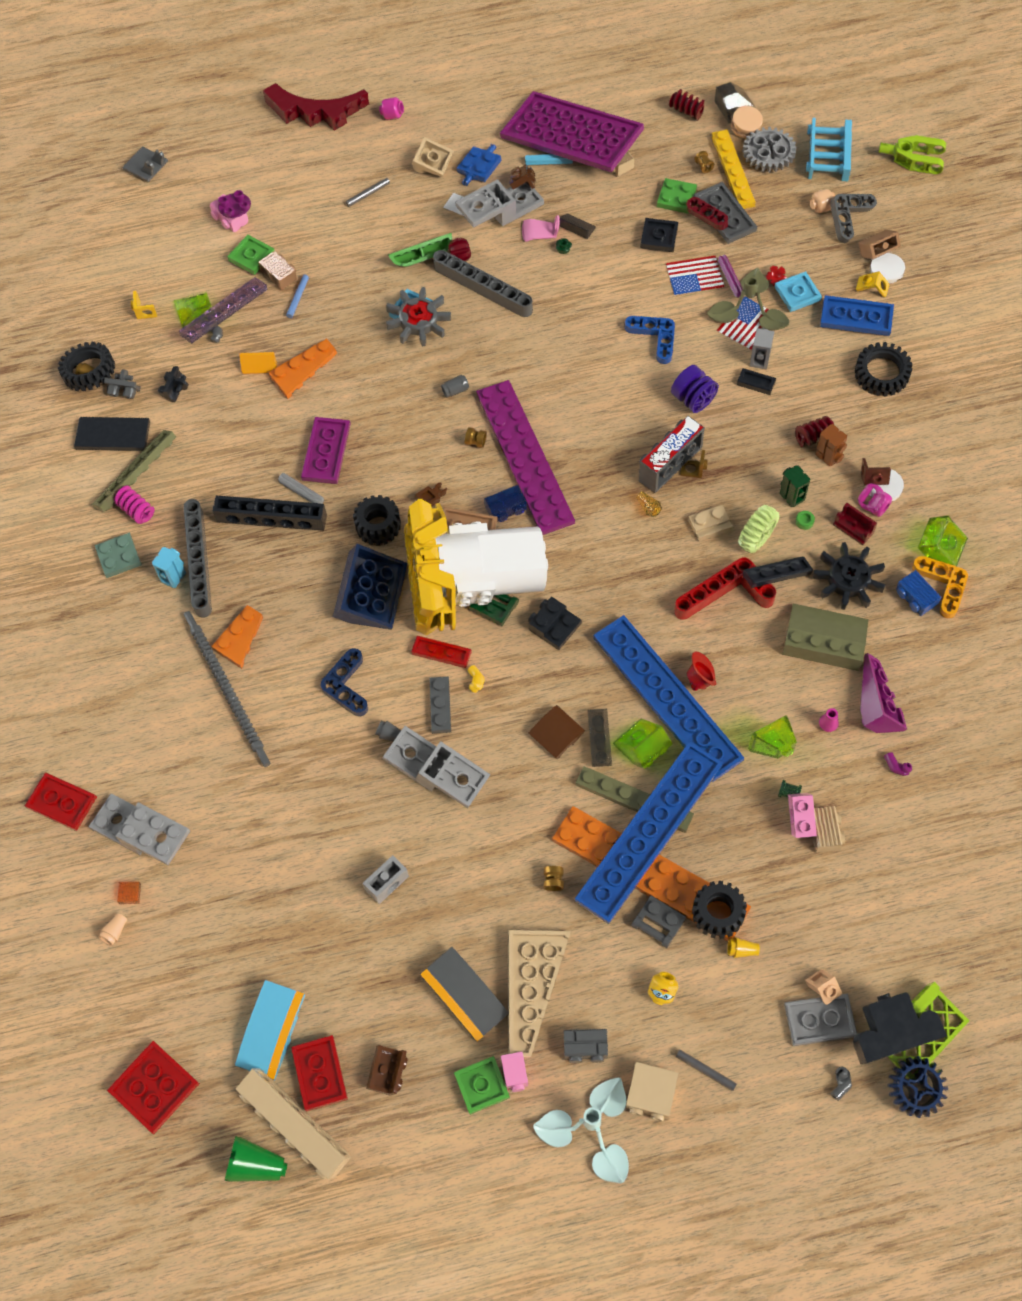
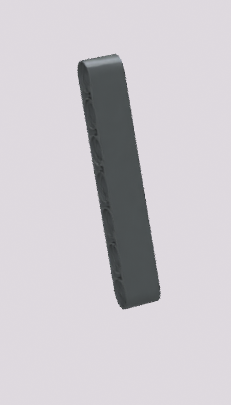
(483, 283)
(200, 564)

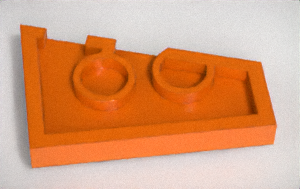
(237, 638)

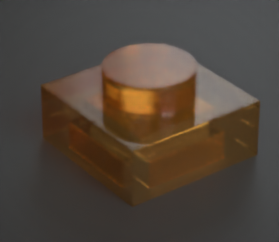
(129, 893)

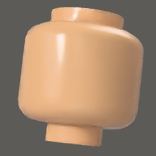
(821, 201)

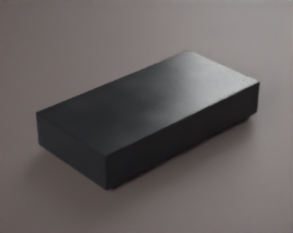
(756, 381)

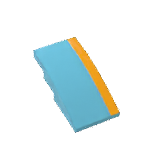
(270, 1029)

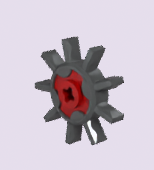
(417, 316)

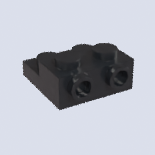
(553, 623)

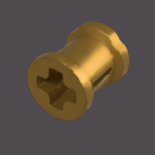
(704, 162)

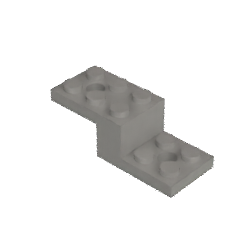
(499, 203)
(436, 766)
(139, 829)

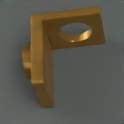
(699, 465)

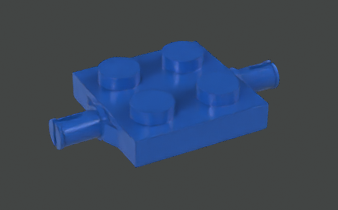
(479, 164)

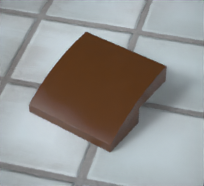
(556, 731)

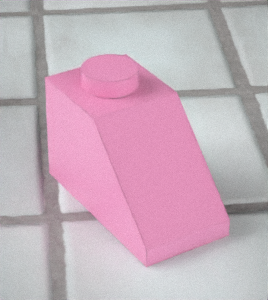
(514, 1071)

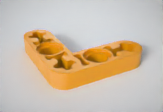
(949, 578)

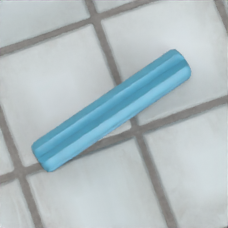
(546, 159)

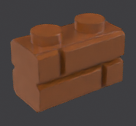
(831, 445)

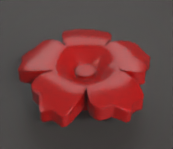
(776, 274)

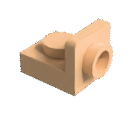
(824, 985)

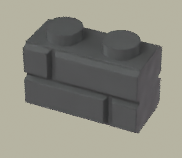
(585, 1045)

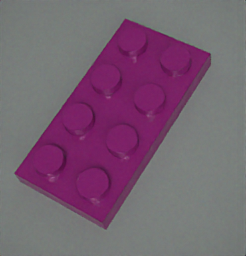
(326, 450)

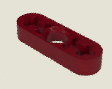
(710, 220)

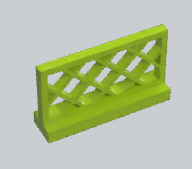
(920, 1003)

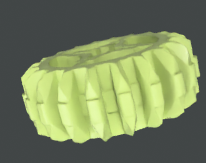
(758, 528)

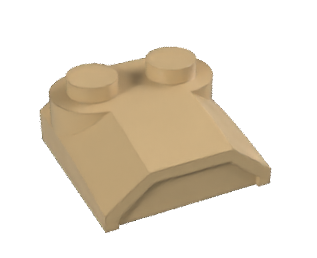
(432, 158)

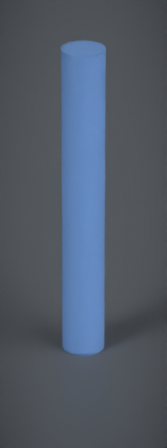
(297, 296)

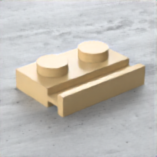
(710, 523)

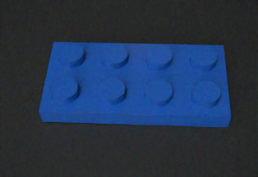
(857, 315)

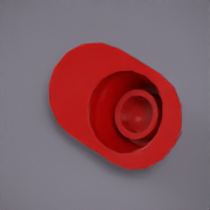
(701, 672)

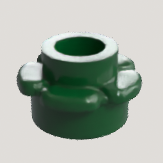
(563, 246)

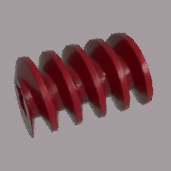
(687, 104)
(811, 430)

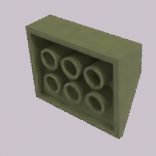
(826, 637)

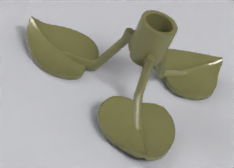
(752, 285)

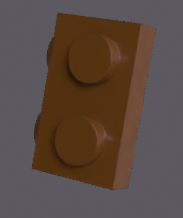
(521, 175)
(387, 1070)

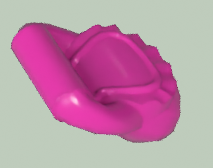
(878, 503)

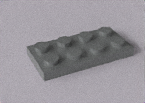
(739, 221)

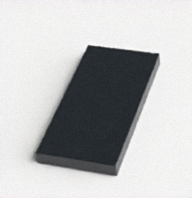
(112, 433)

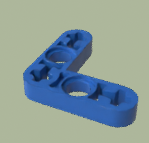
(662, 333)

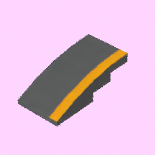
(464, 993)

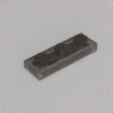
(599, 737)

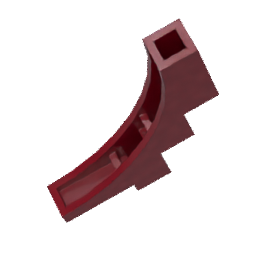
(313, 111)

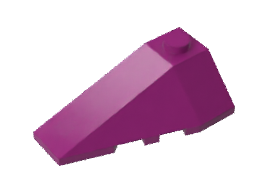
(877, 702)

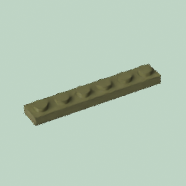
(138, 466)
(618, 792)

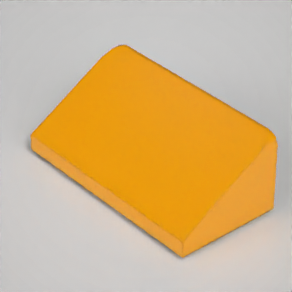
(257, 362)

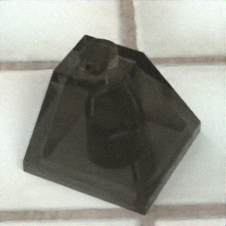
(729, 98)

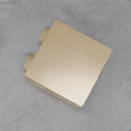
(651, 1091)

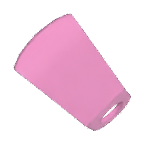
(538, 229)

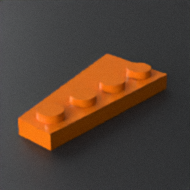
(303, 366)

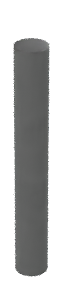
(367, 192)
(706, 1070)

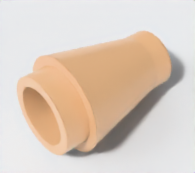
(112, 931)

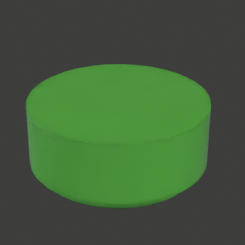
(805, 520)

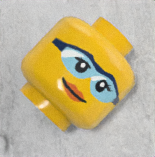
(663, 988)

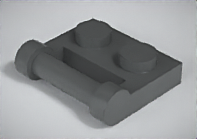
(661, 915)

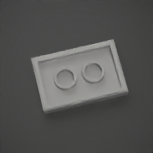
(815, 1022)

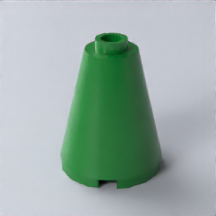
(253, 1163)

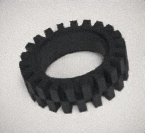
(81, 354)
(885, 386)

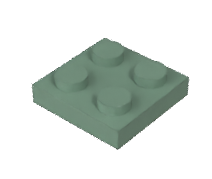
(118, 555)

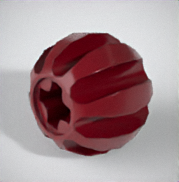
(460, 248)

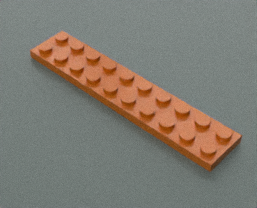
(664, 878)

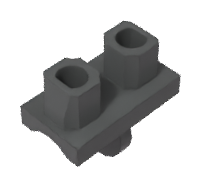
(129, 386)

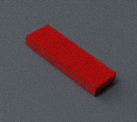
(441, 651)

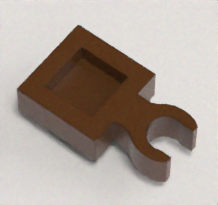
(431, 495)

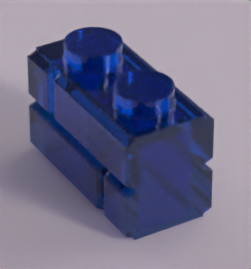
(506, 503)

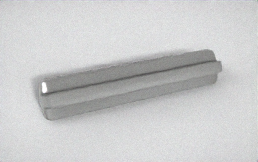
(300, 489)

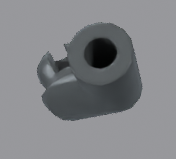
(217, 334)
(844, 1083)

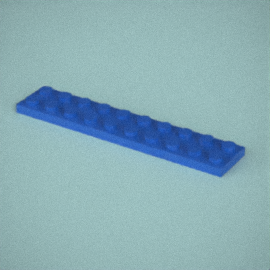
(665, 693)
(648, 832)

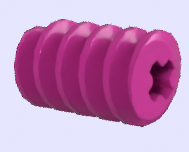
(134, 505)

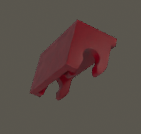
(855, 524)

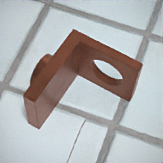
(875, 475)

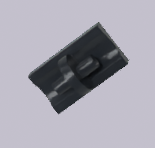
(174, 384)

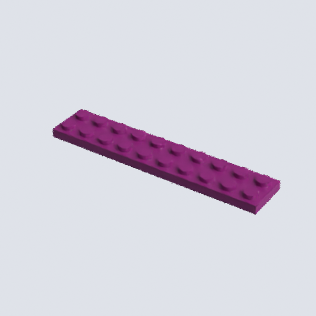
(525, 457)

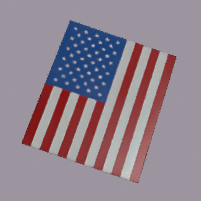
(695, 275)
(745, 326)

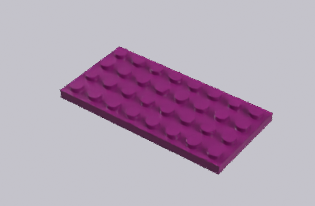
(572, 131)

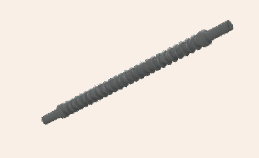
(230, 695)

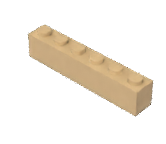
(293, 1123)

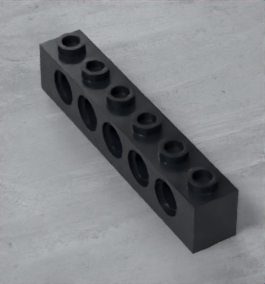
(270, 513)

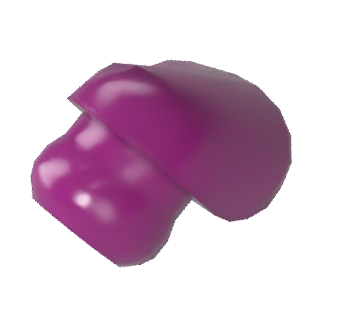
(895, 767)

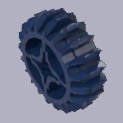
(915, 1095)

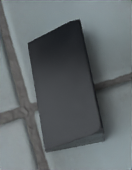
(576, 225)

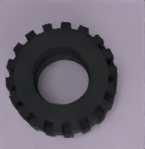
(374, 508)
(721, 893)

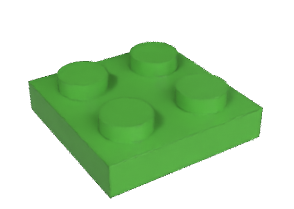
(675, 195)
(249, 253)
(481, 1085)

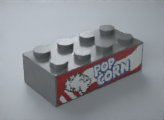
(671, 454)

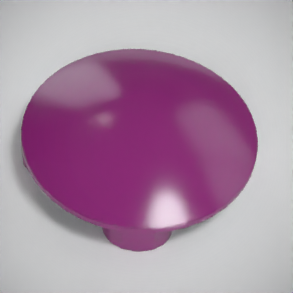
(234, 204)

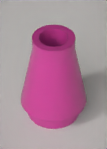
(829, 721)

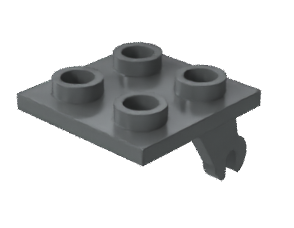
(145, 163)

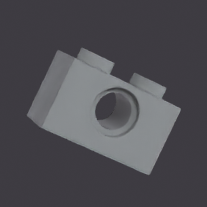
(761, 348)
(385, 879)

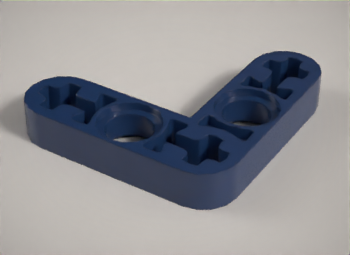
(339, 681)

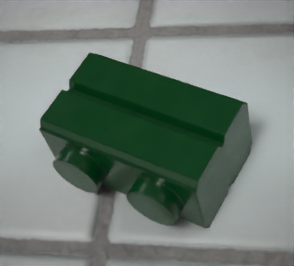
(794, 485)

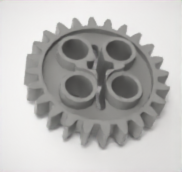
(778, 153)

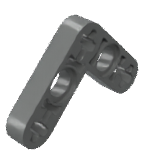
(845, 209)

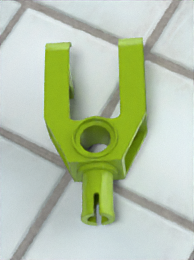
(903, 153)

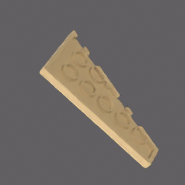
(532, 971)

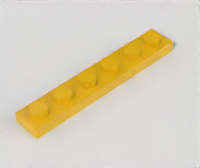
(733, 169)

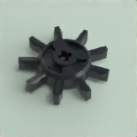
(849, 576)

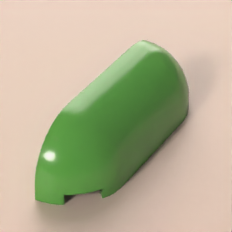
(421, 251)

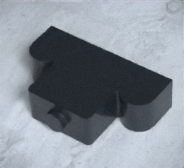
(895, 1028)

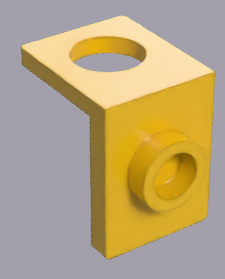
(873, 280)
(137, 308)

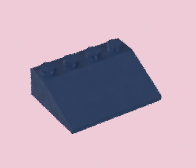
(370, 588)

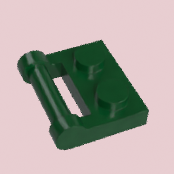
(495, 610)

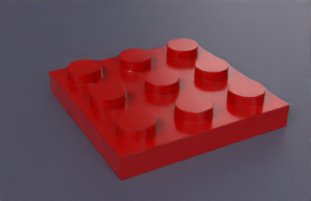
(153, 1087)

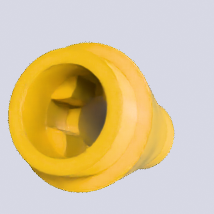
(742, 948)

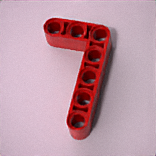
(722, 587)

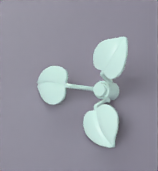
(606, 1098)

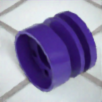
(694, 388)

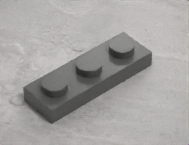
(440, 705)

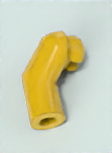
(478, 679)

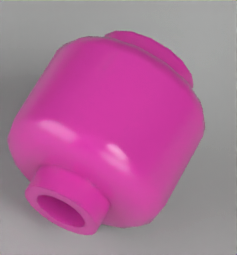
(391, 108)

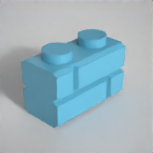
(169, 567)

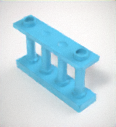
(844, 144)

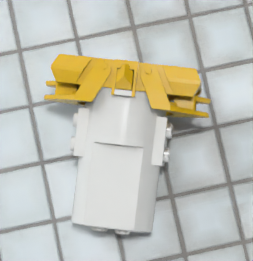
(466, 564)

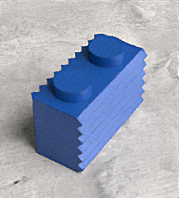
(918, 593)

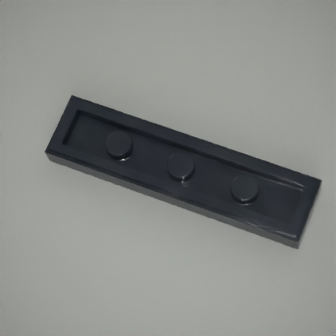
(777, 572)

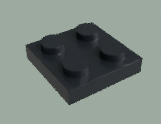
(659, 234)

